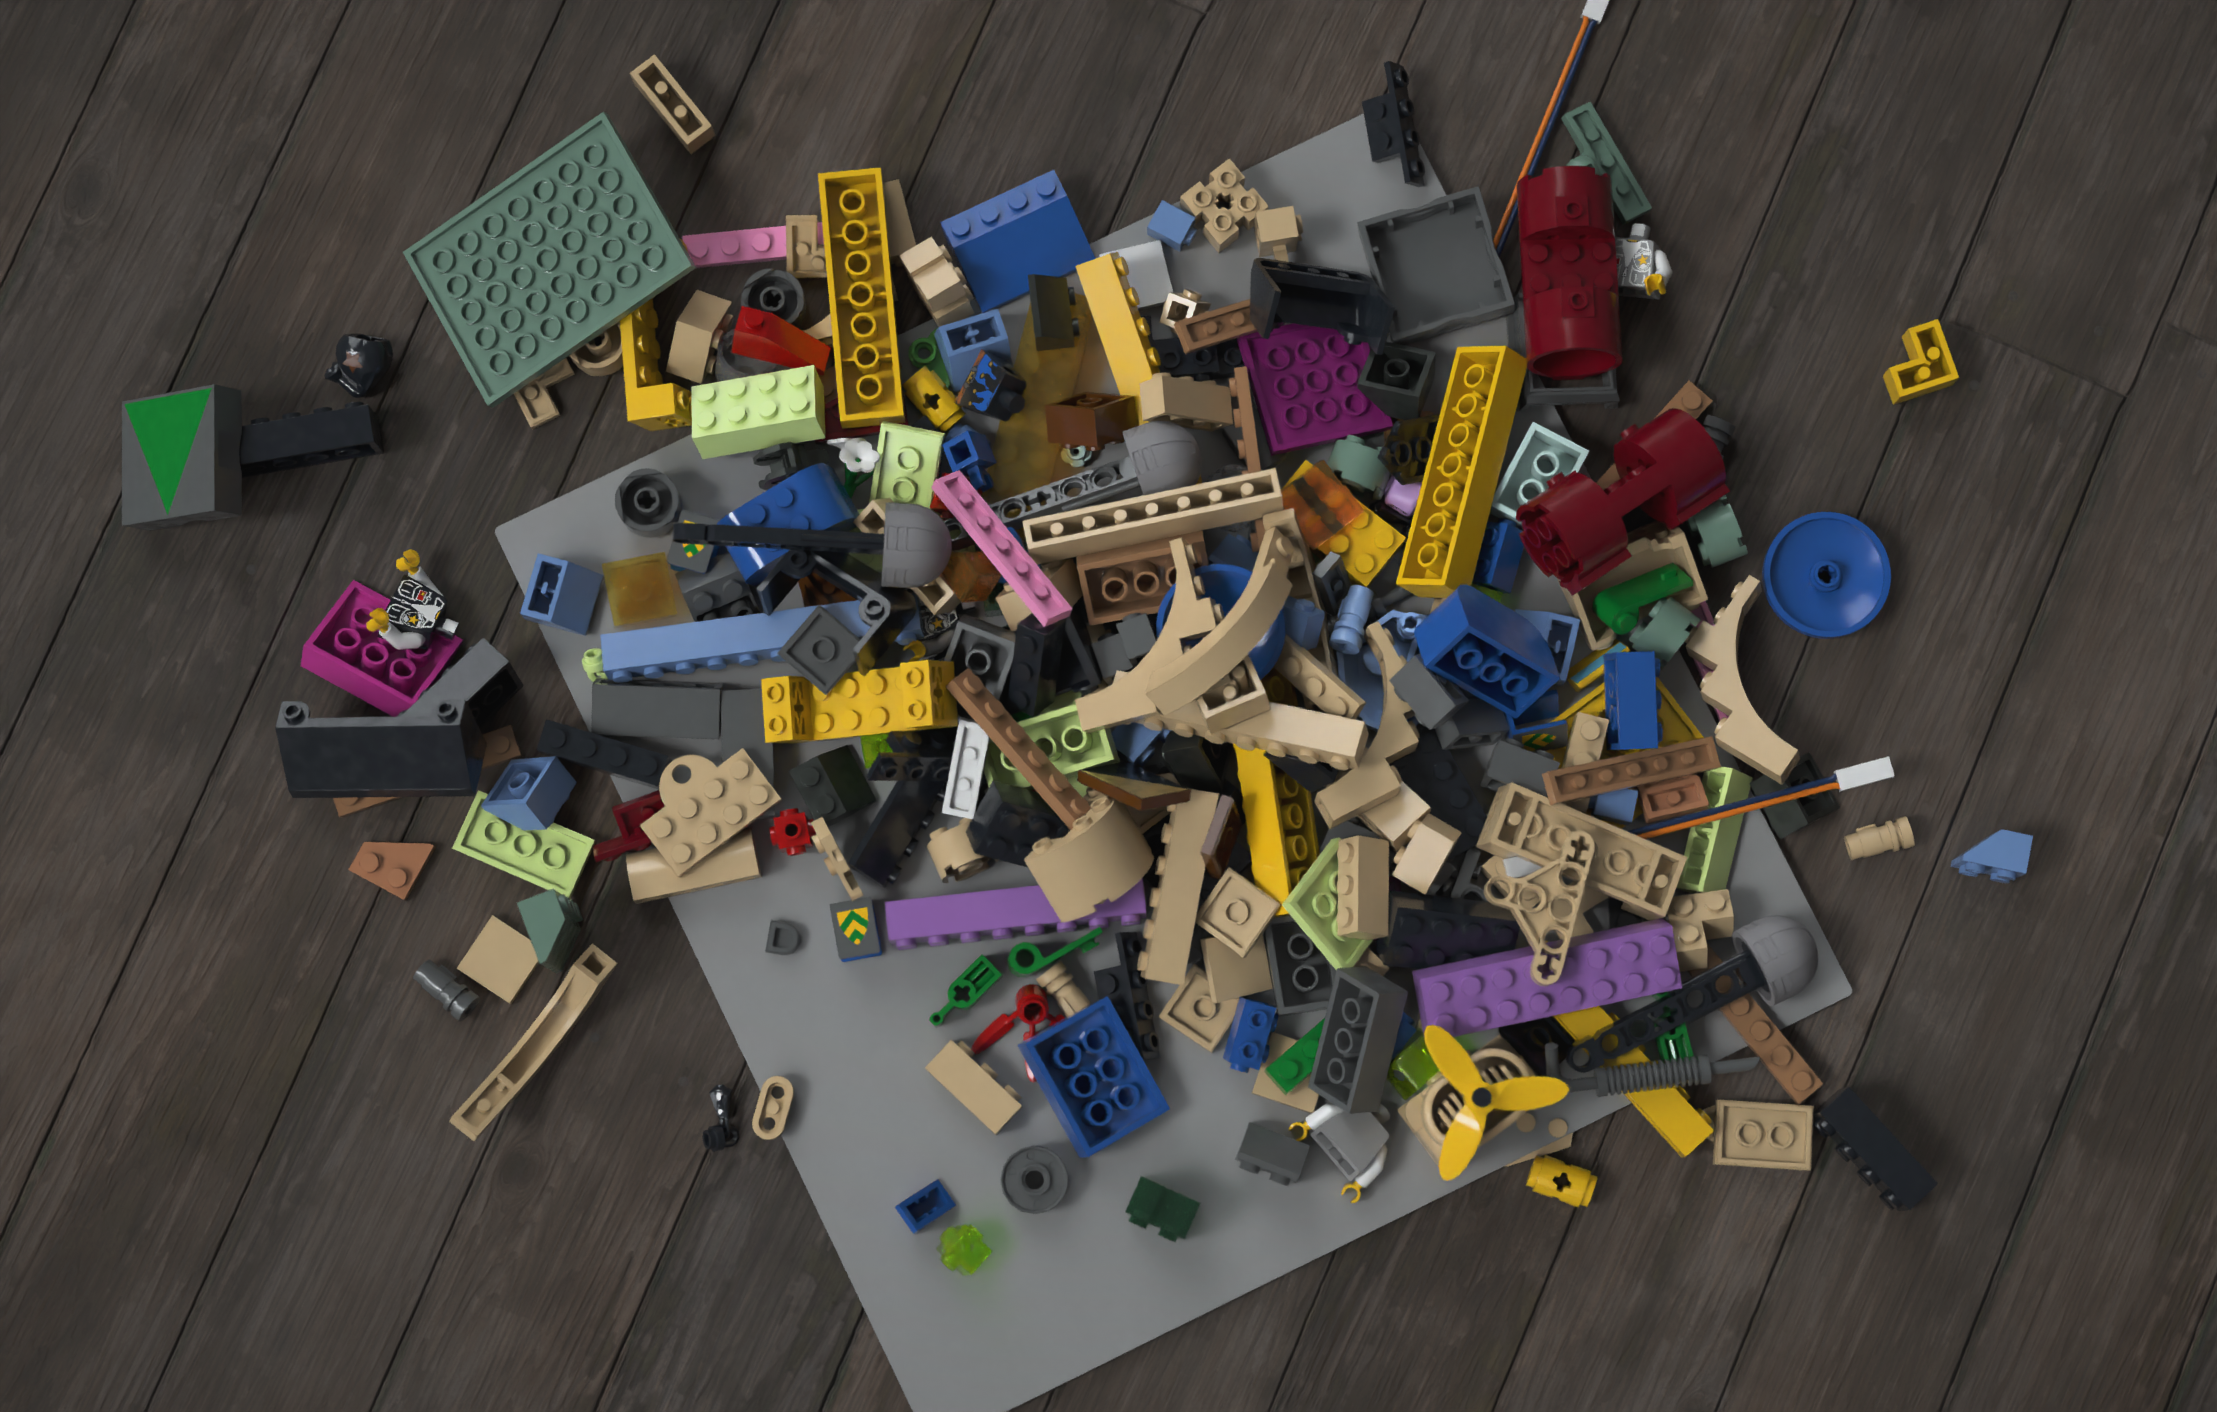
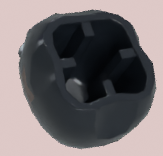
(360, 363)

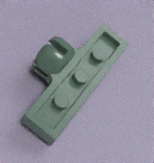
(1601, 153)

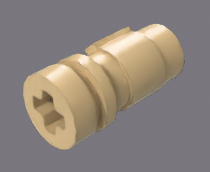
(1875, 840)
(1063, 989)

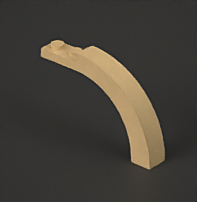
(1234, 636)
(537, 1044)

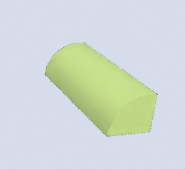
(1713, 844)

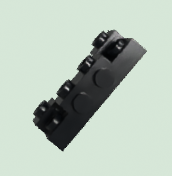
(1202, 365)

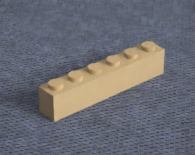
(1178, 889)

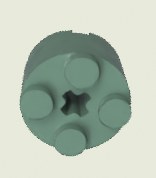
(1359, 467)
(1717, 533)
(1665, 631)

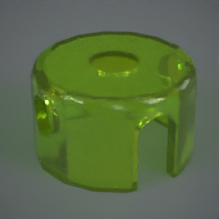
(1416, 1067)

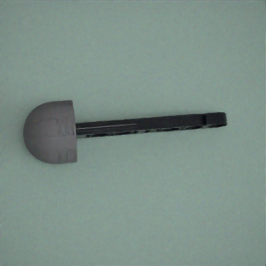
(913, 542)
(1772, 957)

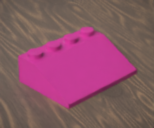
(370, 666)

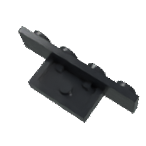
(1392, 126)
(914, 757)
(1130, 994)

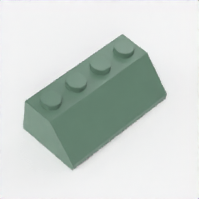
(552, 927)

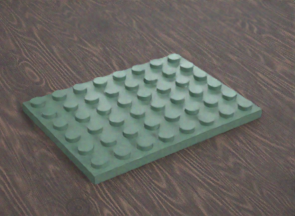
(548, 260)

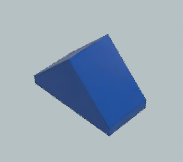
(925, 1206)

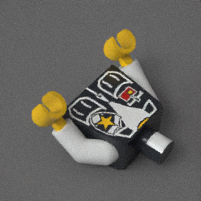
(414, 611)
(937, 630)

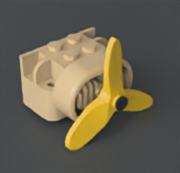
(1473, 1098)

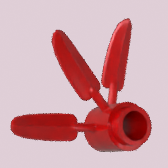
(1031, 1008)

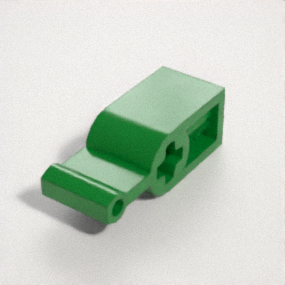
(976, 991)
(1673, 1045)

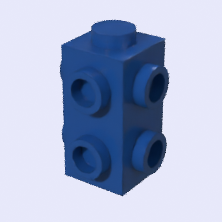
(1499, 556)
(1249, 1034)

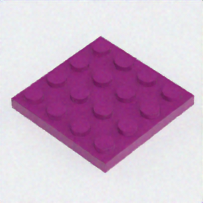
(1308, 387)

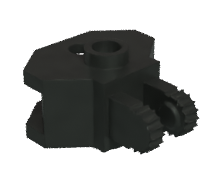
(786, 460)

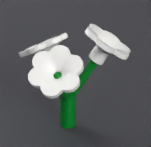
(857, 457)

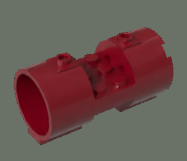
(1569, 273)
(1662, 467)

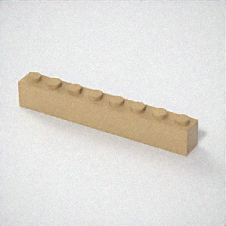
(1153, 516)
(1280, 731)

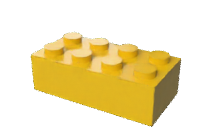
(1364, 543)

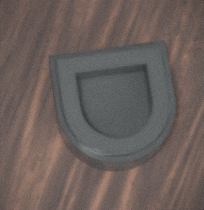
(782, 938)

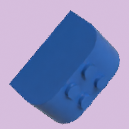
(803, 501)
(1487, 650)

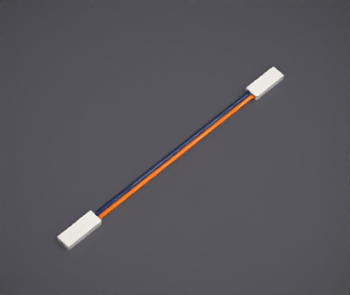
(1592, 12)
(1846, 779)

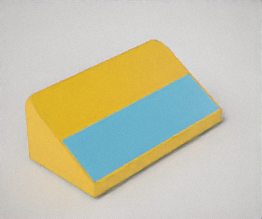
(1592, 666)

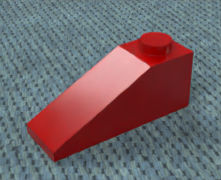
(776, 341)

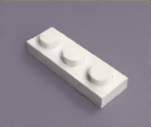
(966, 769)

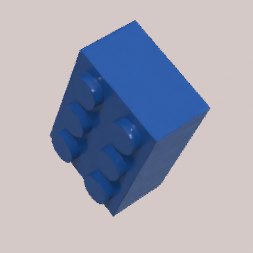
(1632, 700)

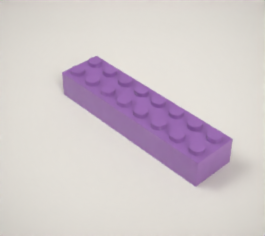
(997, 914)
(1596, 972)

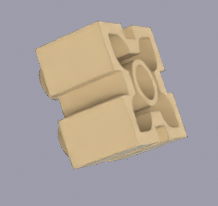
(1221, 224)
(938, 282)

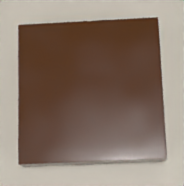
(1221, 837)

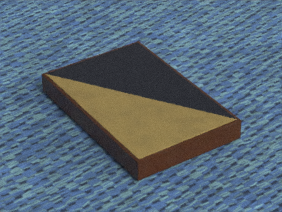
(1133, 785)

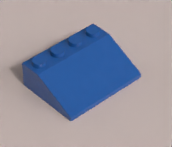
(1017, 236)
(1093, 1077)

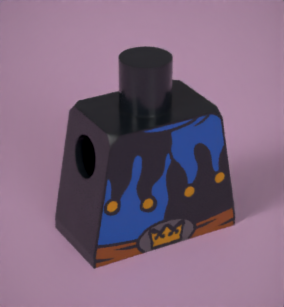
(993, 388)

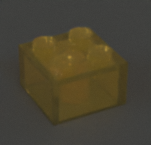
(639, 590)

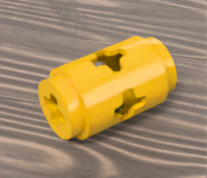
(927, 383)
(1576, 1193)

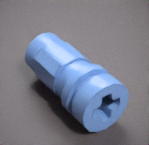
(1352, 617)

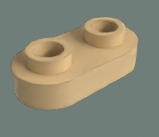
(773, 1108)

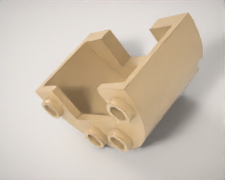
(1094, 861)

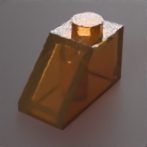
(971, 575)

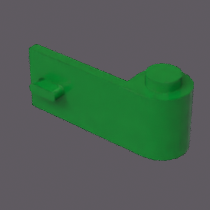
(1620, 603)
(1027, 959)

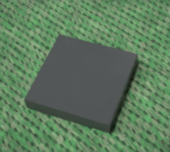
(821, 649)

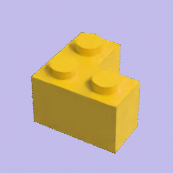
(1929, 364)

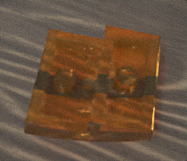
(1320, 503)

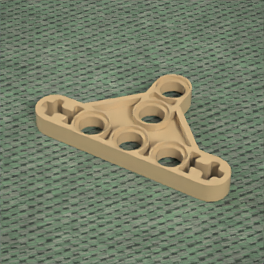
(1550, 887)

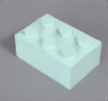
(1535, 462)

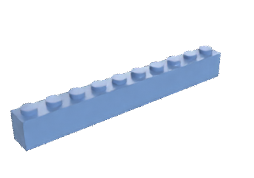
(723, 641)

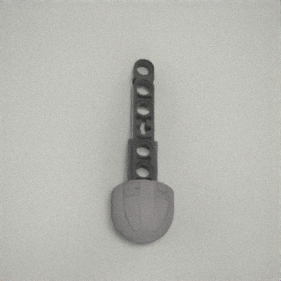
(1159, 460)

